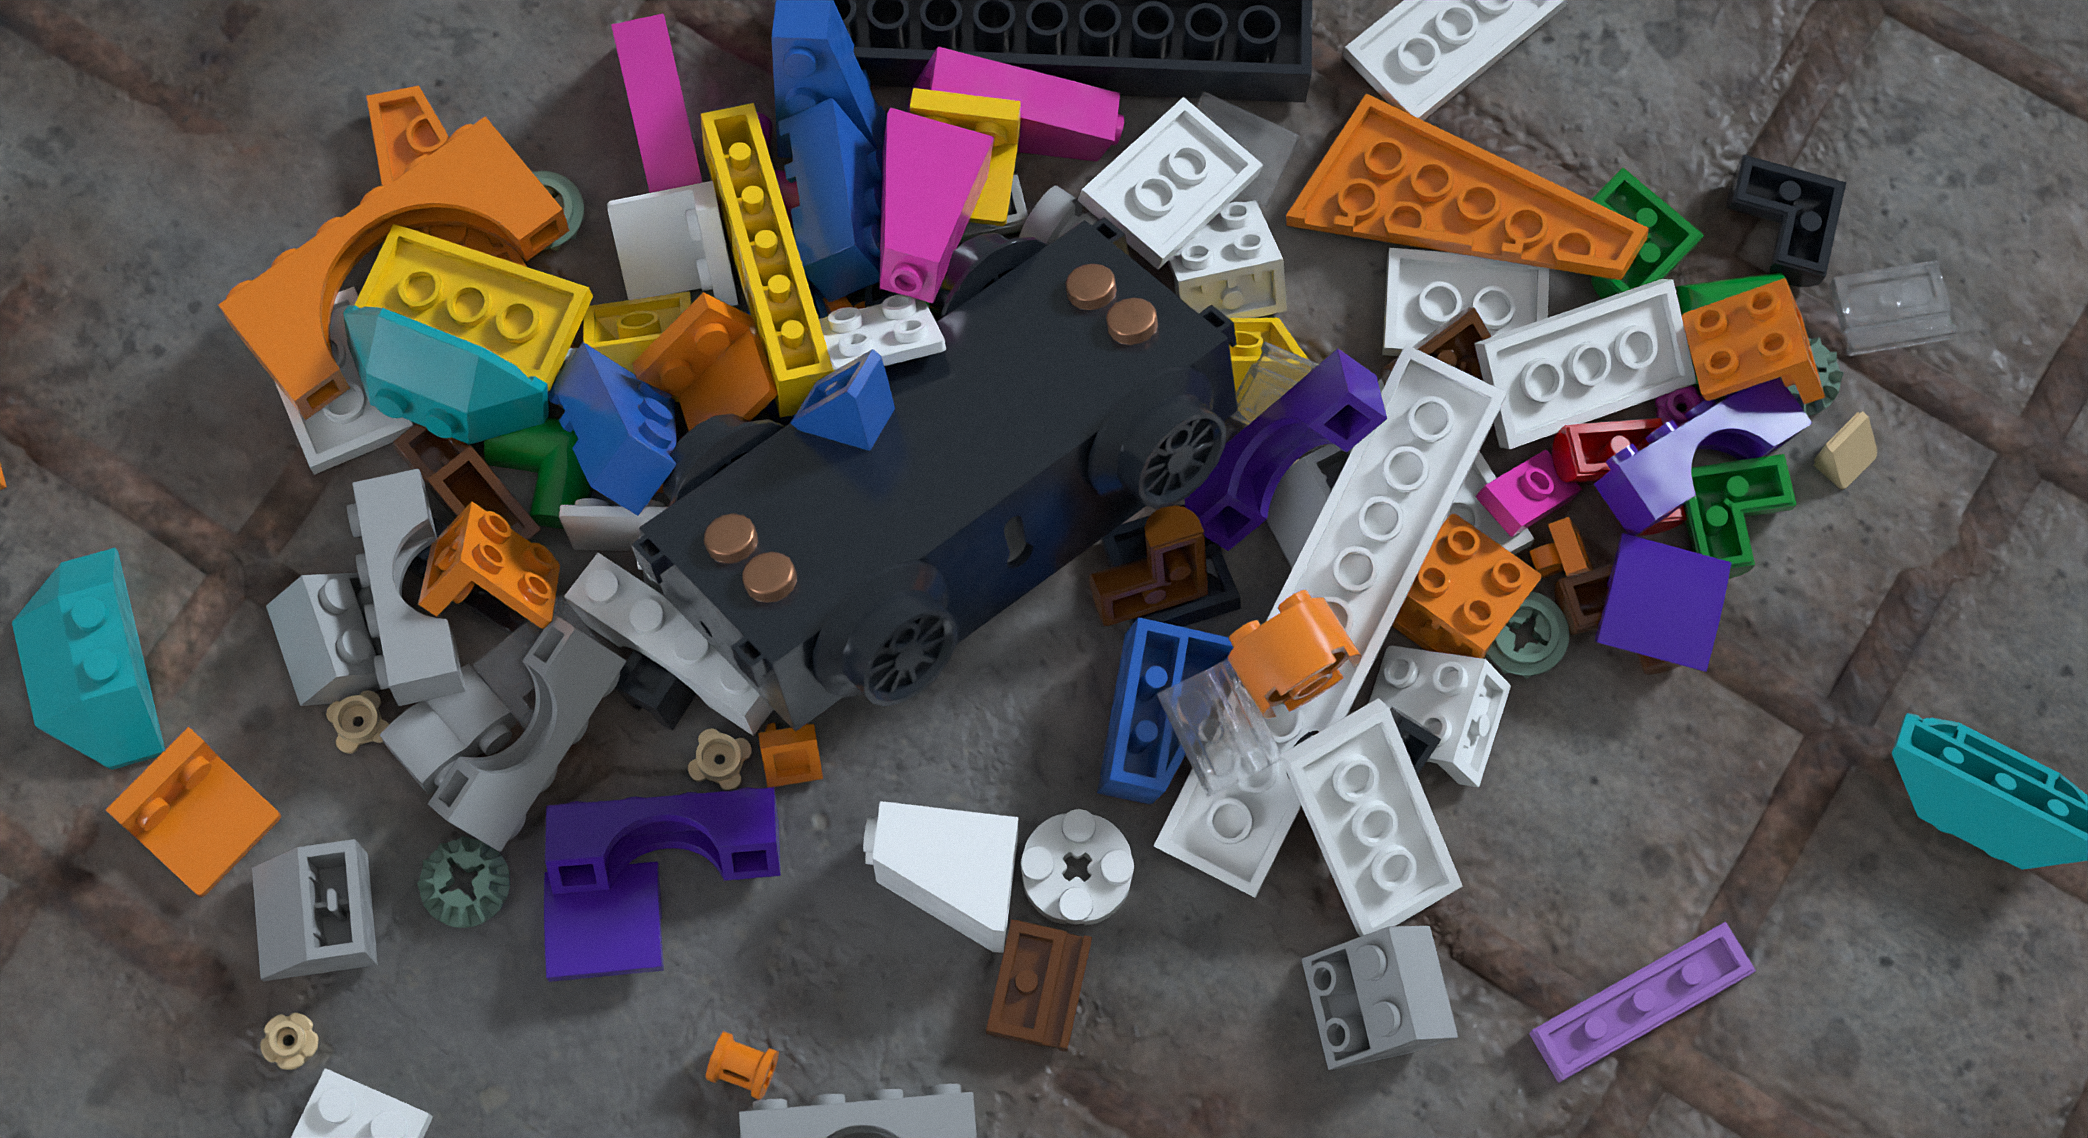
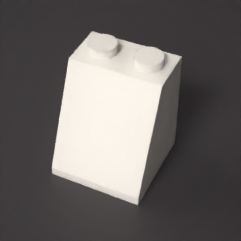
(947, 865)

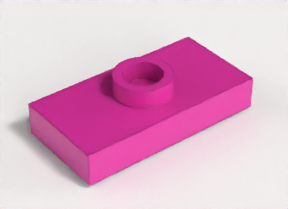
(1526, 494)

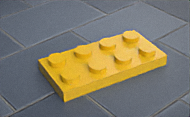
(478, 298)

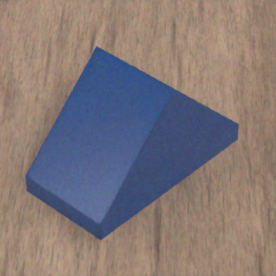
(849, 403)

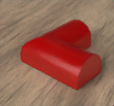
(1583, 449)

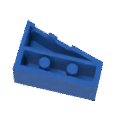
(818, 63)
(838, 199)
(620, 427)
(1140, 739)

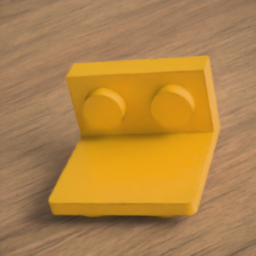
(987, 116)

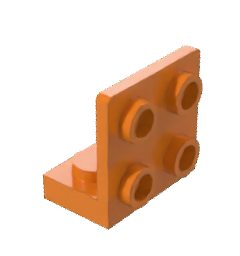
(1752, 342)
(710, 363)
(487, 552)
(1464, 592)
(194, 813)

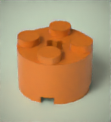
(1292, 654)

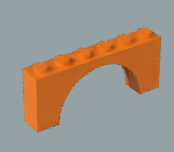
(465, 183)

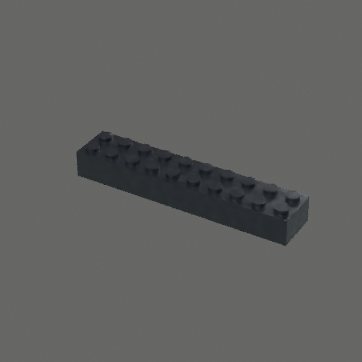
(1117, 45)

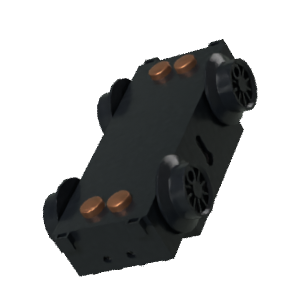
(1034, 435)

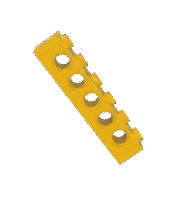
(765, 253)

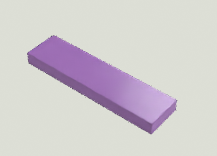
(1642, 1002)

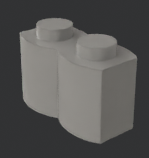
(441, 729)

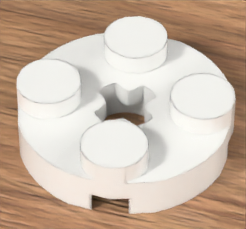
(1077, 901)

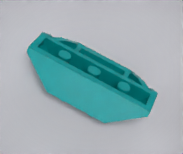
(440, 378)
(88, 663)
(1991, 794)

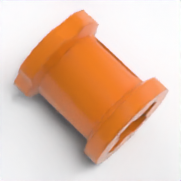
(742, 1065)

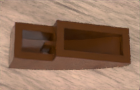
(460, 477)

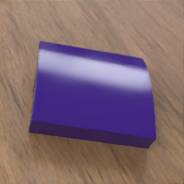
(1663, 602)
(605, 929)

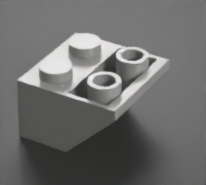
(1302, 497)
(326, 637)
(314, 911)
(1379, 996)

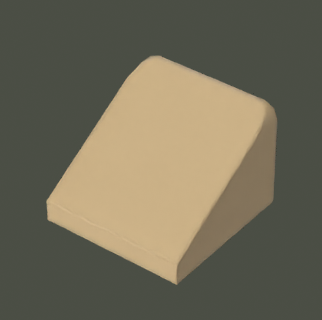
(1848, 452)

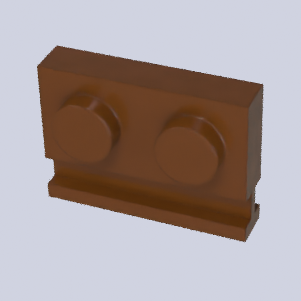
(1038, 985)

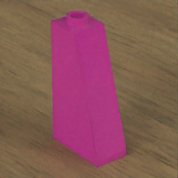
(656, 103)
(1055, 113)
(927, 198)

